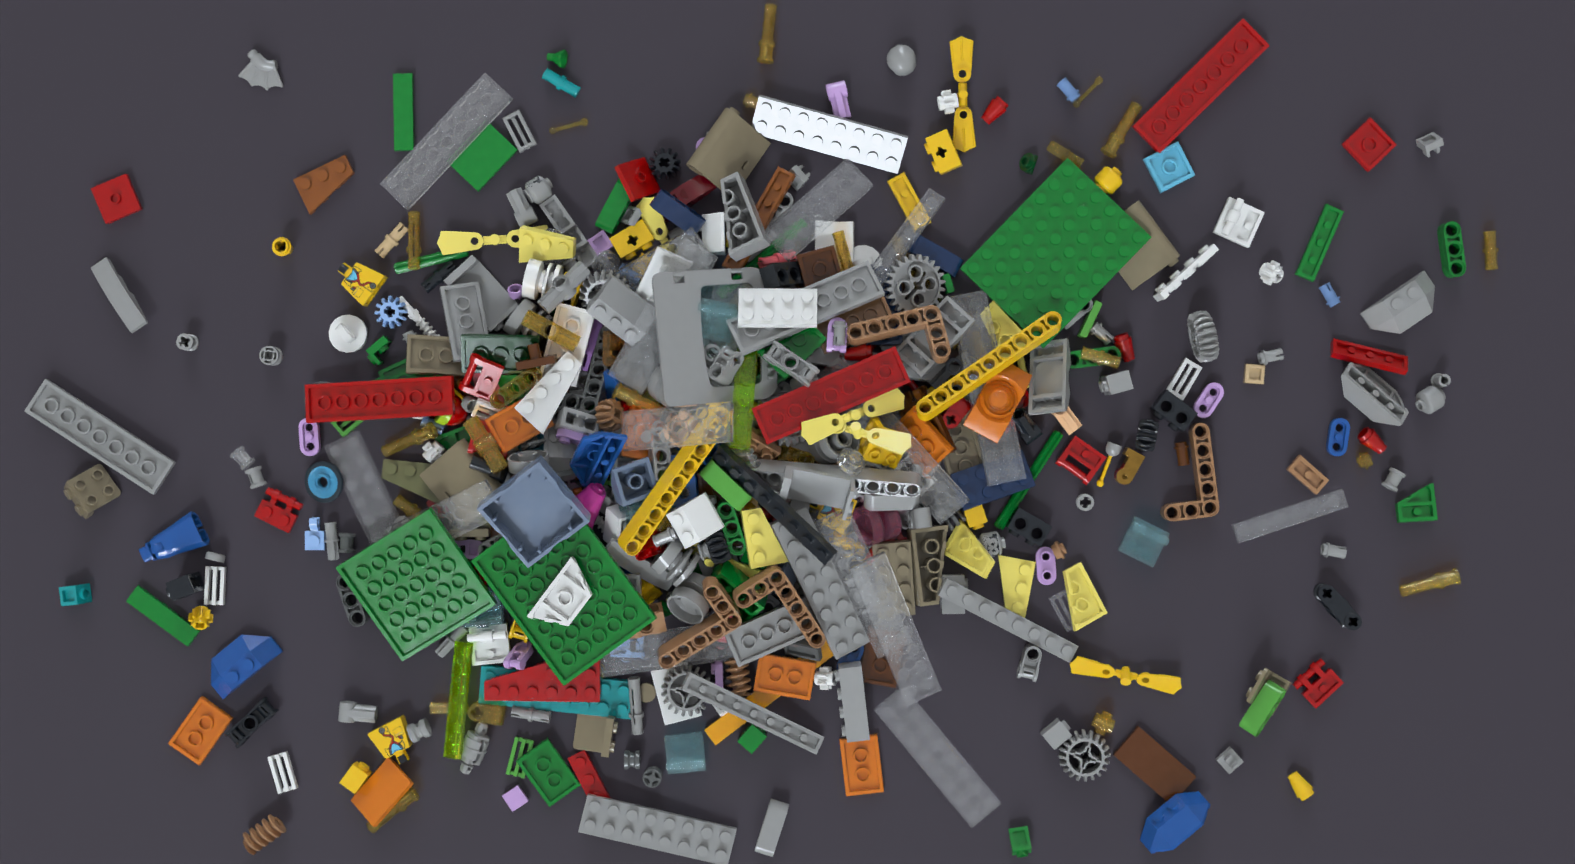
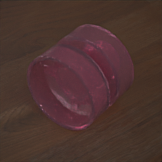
(877, 525)

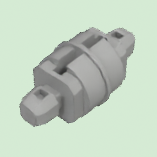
(474, 747)

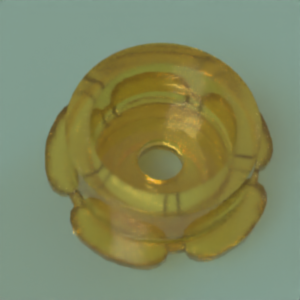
(1364, 460)

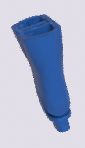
(176, 539)

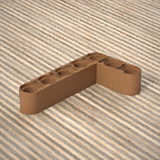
(905, 327)
(1200, 480)
(788, 600)
(709, 634)

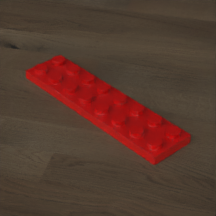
(1200, 86)
(831, 394)
(380, 399)

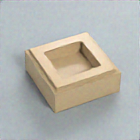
(1254, 374)

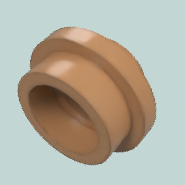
(1059, 550)

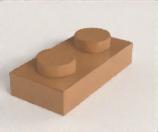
(1307, 474)

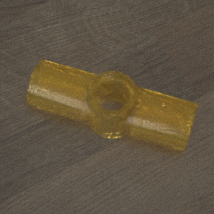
(539, 325)
(485, 444)

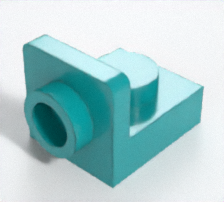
(75, 594)

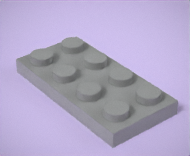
(462, 313)

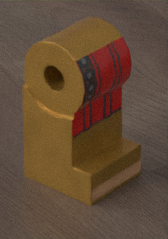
(1130, 466)

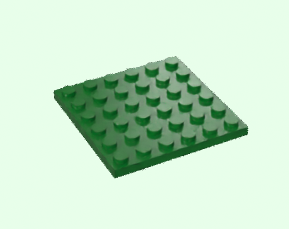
(416, 584)

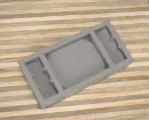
(915, 348)
(1050, 378)

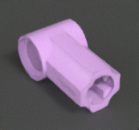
(838, 96)

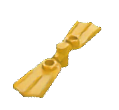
(963, 129)
(1159, 682)

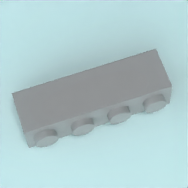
(853, 701)

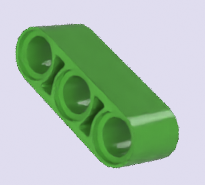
(725, 485)
(1262, 708)

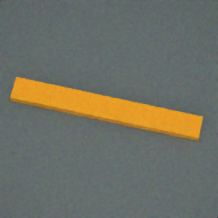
(729, 723)

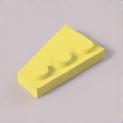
(544, 245)
(1003, 326)
(760, 540)
(968, 551)
(1016, 583)
(1082, 597)

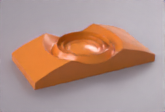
(997, 402)

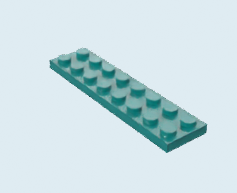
(613, 701)

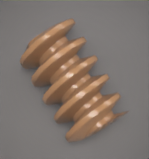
(738, 678)
(263, 834)

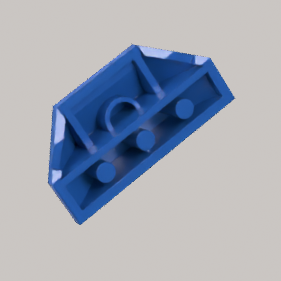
(596, 456)
(241, 661)
(1174, 821)

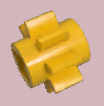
(200, 617)

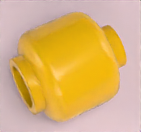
(1108, 180)

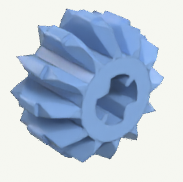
(388, 319)

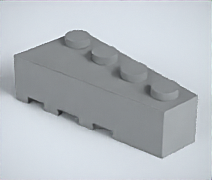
(744, 226)

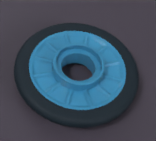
(333, 477)

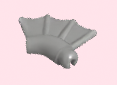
(261, 71)

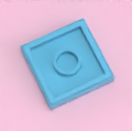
(1169, 167)

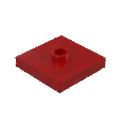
(1368, 144)
(637, 179)
(116, 198)

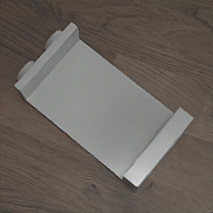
(495, 299)
(818, 488)

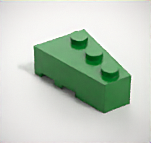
(732, 577)

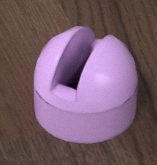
(512, 291)

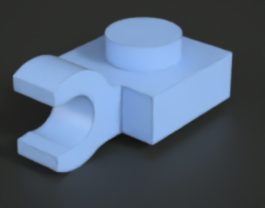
(315, 537)

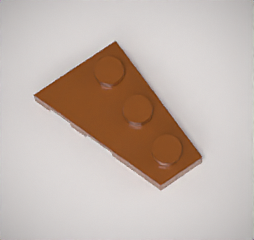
(321, 182)

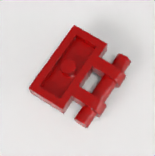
(276, 515)
(1322, 687)

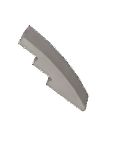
(564, 223)
(119, 295)
(634, 566)

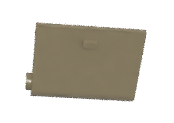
(727, 148)
(1153, 255)
(452, 472)

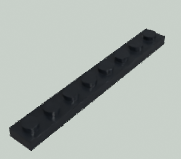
(774, 504)

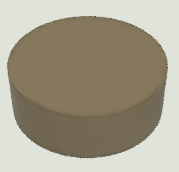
(647, 692)

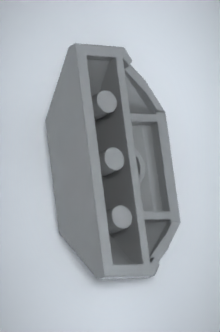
(1402, 306)
(1372, 395)

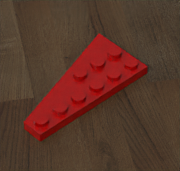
(541, 684)

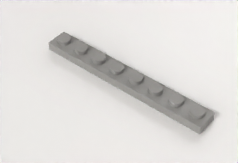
(1007, 620)
(752, 713)

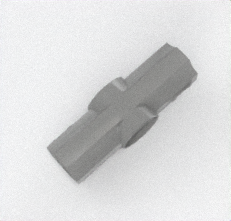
(564, 287)

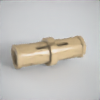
(391, 240)

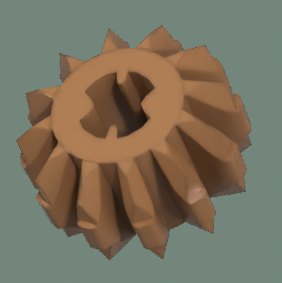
(609, 415)

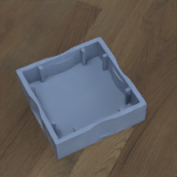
(534, 511)

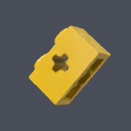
(951, 160)
(621, 240)

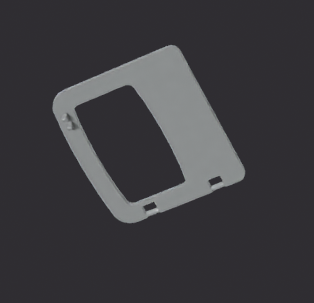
(681, 339)

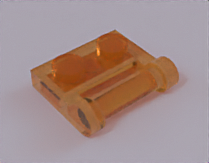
(610, 343)

